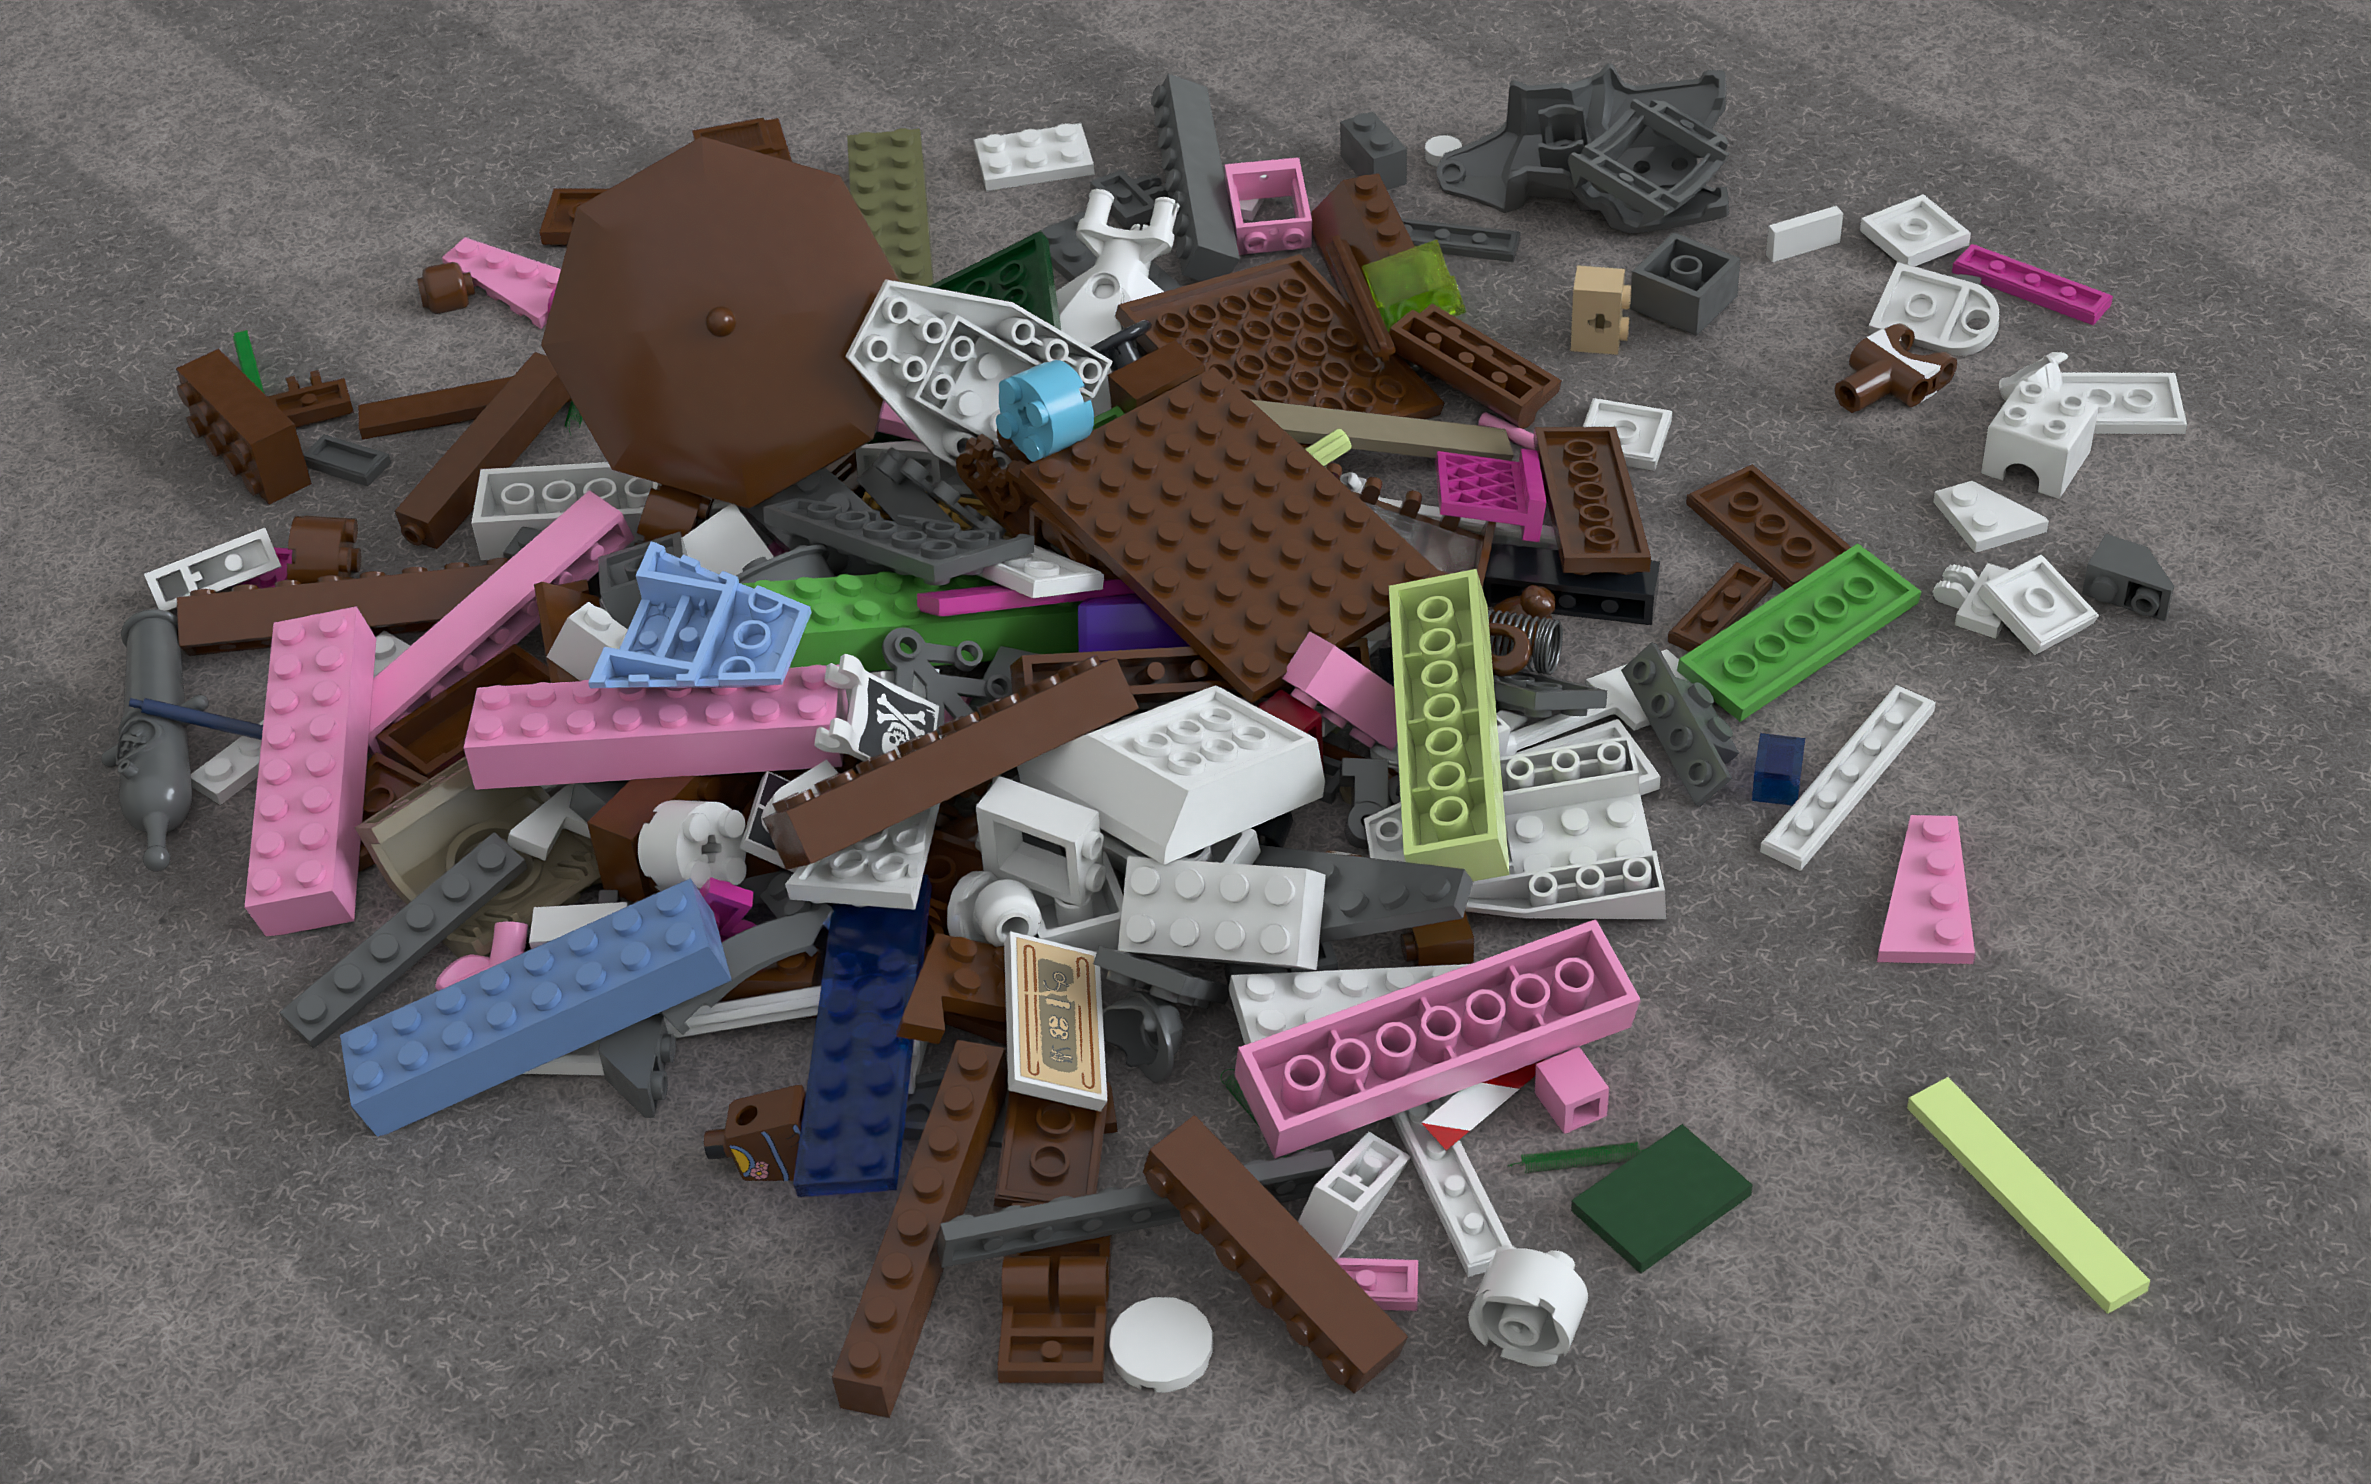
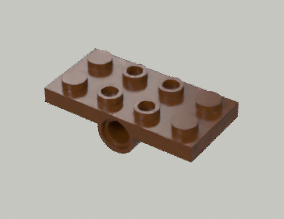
(1055, 1313)

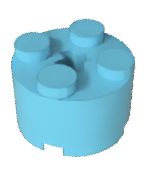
(1044, 409)

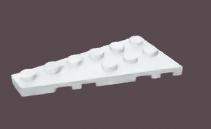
(874, 871)

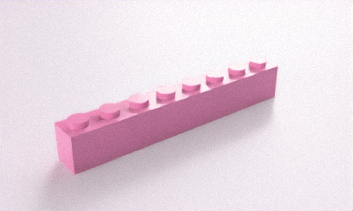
(497, 611)

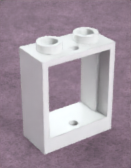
(1017, 808)

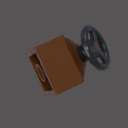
(1139, 378)

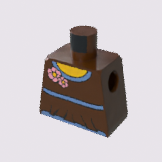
(761, 1134)

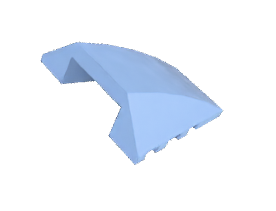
(701, 630)

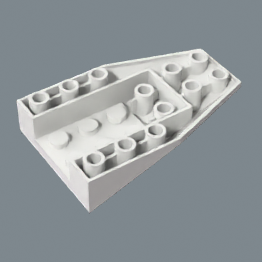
(944, 354)
(1571, 838)

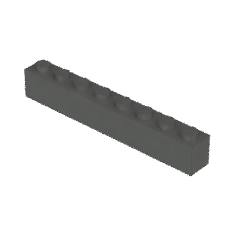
(1194, 179)

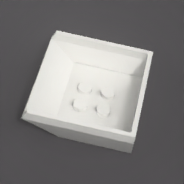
(1184, 773)

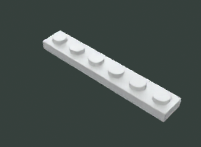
(239, 762)

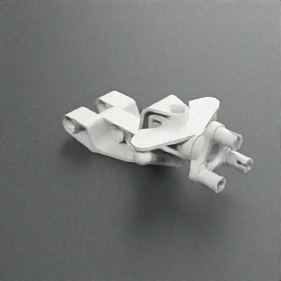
(1119, 275)

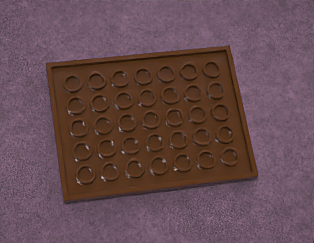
(1227, 530)

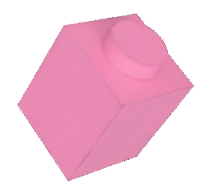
(1571, 1090)

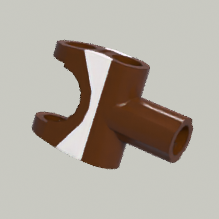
(1887, 368)

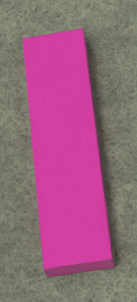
(2033, 284)

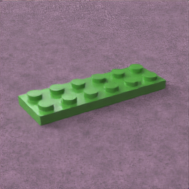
(1799, 631)

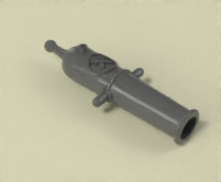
(150, 748)

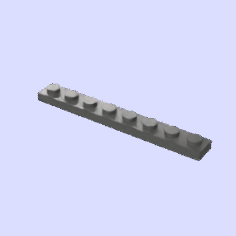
(1105, 1213)

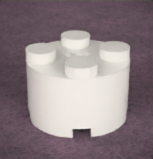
(693, 843)
(1529, 1305)

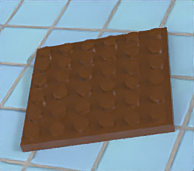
(1282, 340)

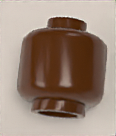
(445, 287)

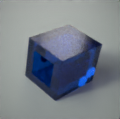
(1778, 769)

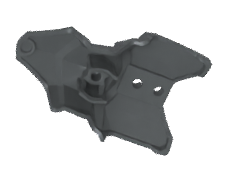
(1556, 119)

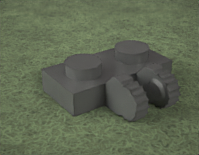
(1132, 198)

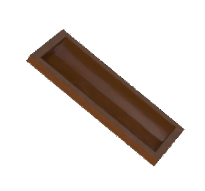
(436, 731)

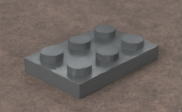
(1544, 693)
(1160, 978)

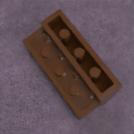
(1474, 364)

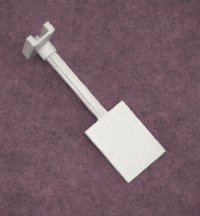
(1620, 702)

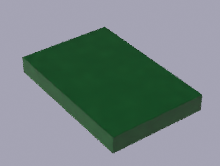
(1661, 1198)

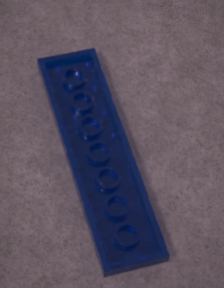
(857, 1061)

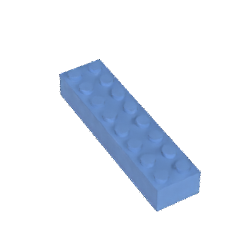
(533, 1008)

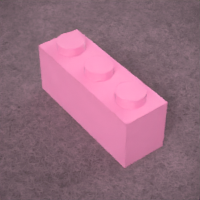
(1344, 690)

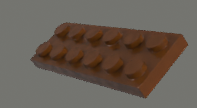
(1591, 500)

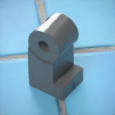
(1368, 794)

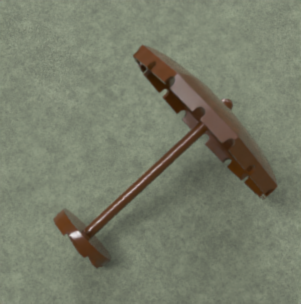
(716, 322)

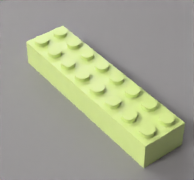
(1447, 726)

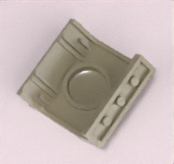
(444, 821)

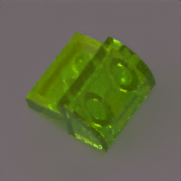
(1413, 282)

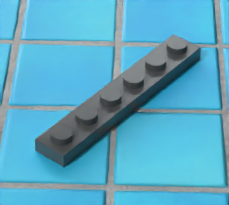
(403, 940)

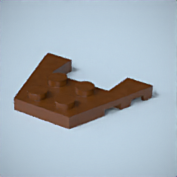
(958, 979)

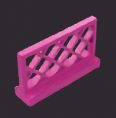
(1493, 490)

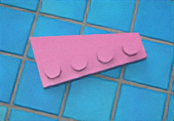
(508, 277)
(1929, 898)

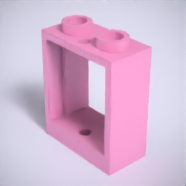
(1282, 180)

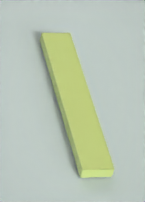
(2029, 1196)

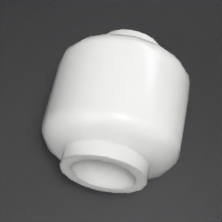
(1006, 908)

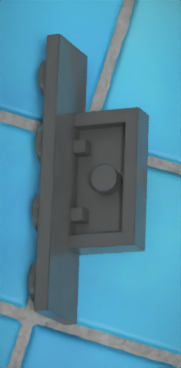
(1684, 723)

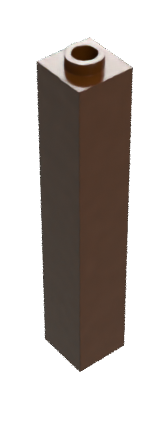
(490, 442)

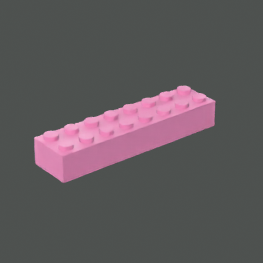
(618, 734)
(311, 773)
(1435, 1038)

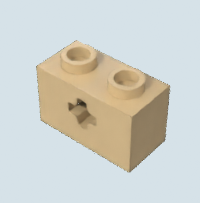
(1598, 309)

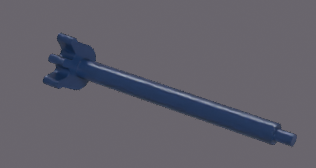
(198, 718)

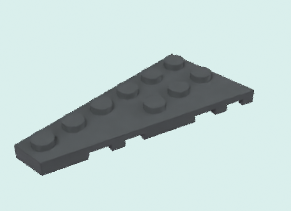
(910, 545)
(1377, 894)

